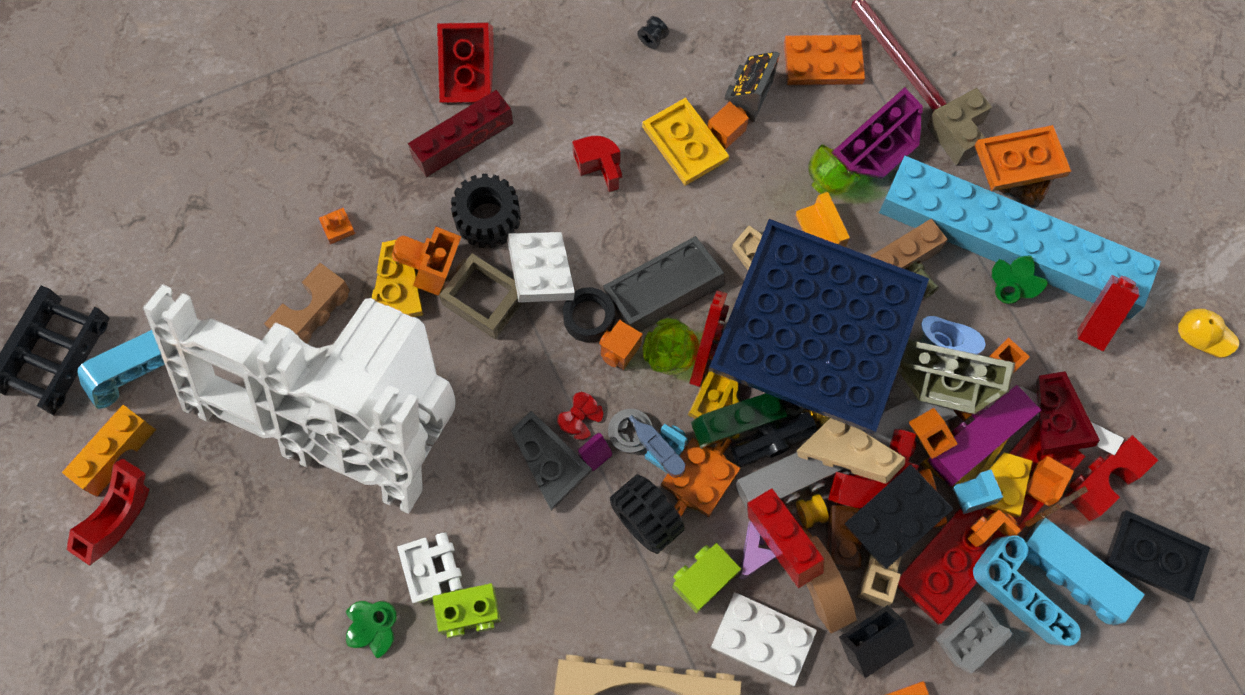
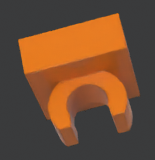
(337, 225)

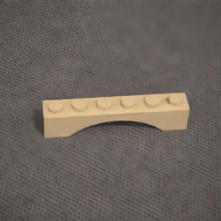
(584, 678)

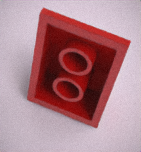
(465, 61)

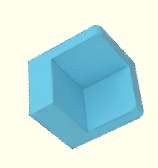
(978, 492)

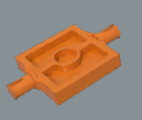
(705, 478)

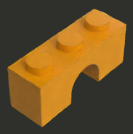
(94, 463)

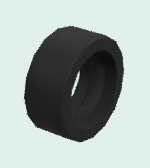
(584, 295)

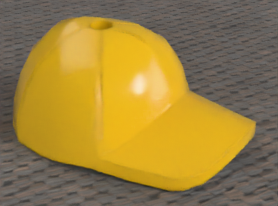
(1207, 337)

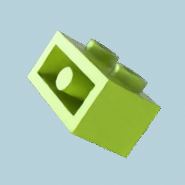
(705, 577)
(466, 610)

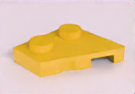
(714, 394)
(1012, 478)

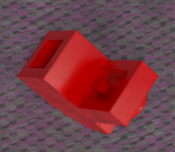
(597, 154)

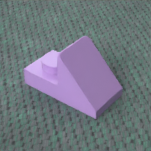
(753, 556)

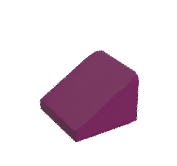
(595, 451)

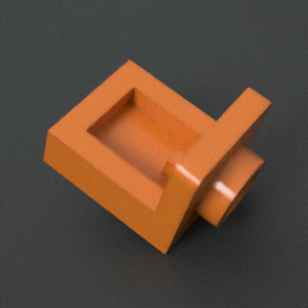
(984, 528)

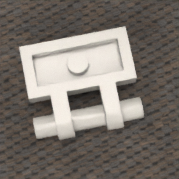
(420, 569)

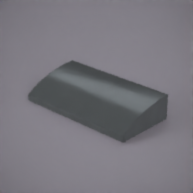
(665, 284)

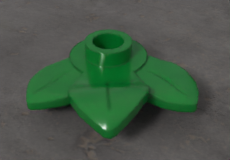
(1020, 277)
(368, 629)

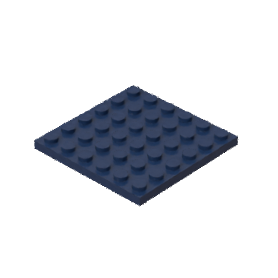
(820, 326)

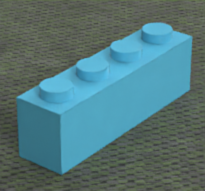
(1081, 573)

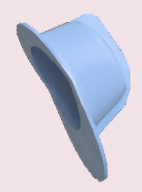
(951, 335)

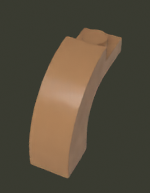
(830, 593)

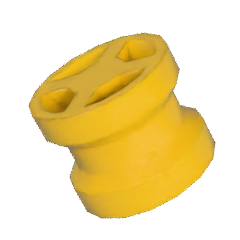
(812, 511)

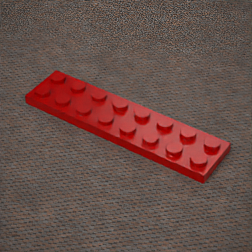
(944, 568)

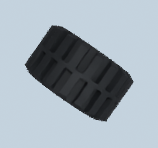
(480, 192)
(647, 513)

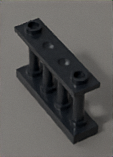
(26, 334)

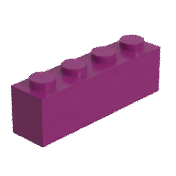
(984, 434)

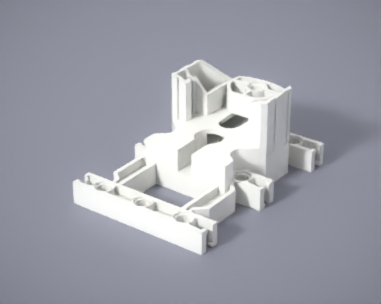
(347, 405)

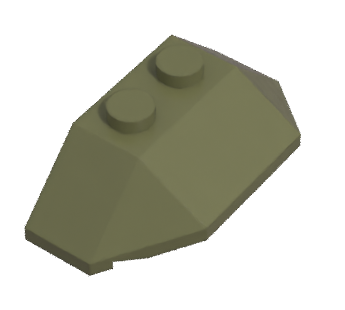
(954, 376)

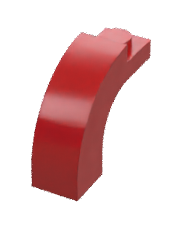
(860, 490)
(113, 516)

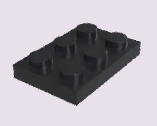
(898, 517)
(1157, 556)

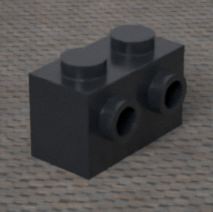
(876, 641)

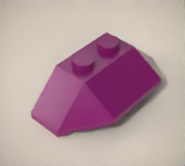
(883, 138)

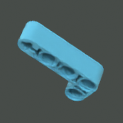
(118, 366)
(1028, 595)

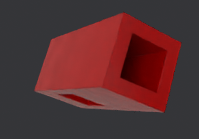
(1108, 312)

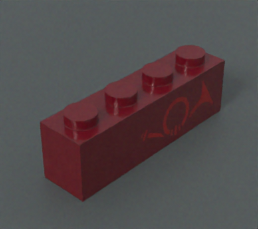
(461, 133)

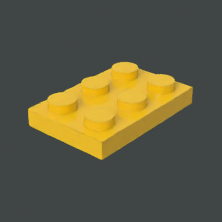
(685, 141)

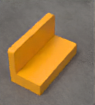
(823, 221)

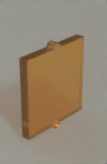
(1056, 506)

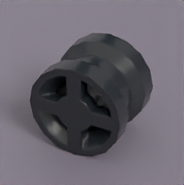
(653, 32)

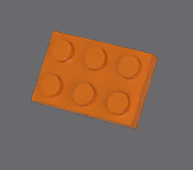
(824, 59)
(1022, 158)

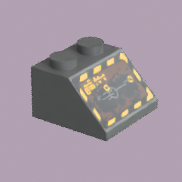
(753, 83)

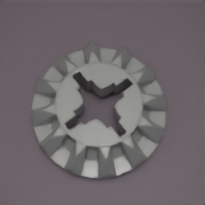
(619, 423)

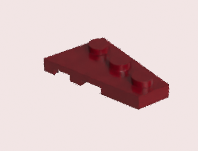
(1062, 416)

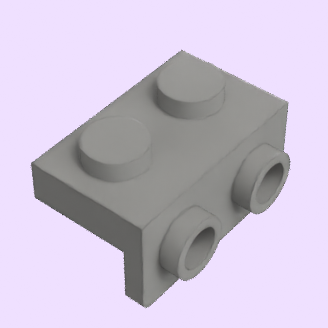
(973, 637)

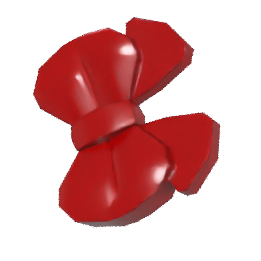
(583, 406)

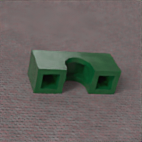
(737, 418)

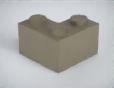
(957, 123)

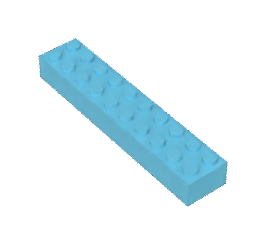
(1007, 230)

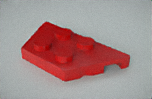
(712, 331)

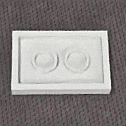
(540, 267)
(763, 639)

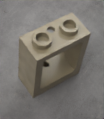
(504, 311)

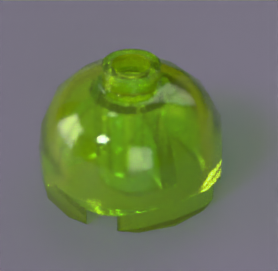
(829, 173)
(671, 347)

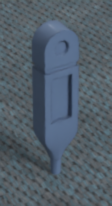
(659, 448)

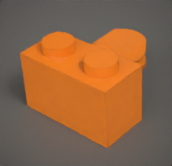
(430, 258)

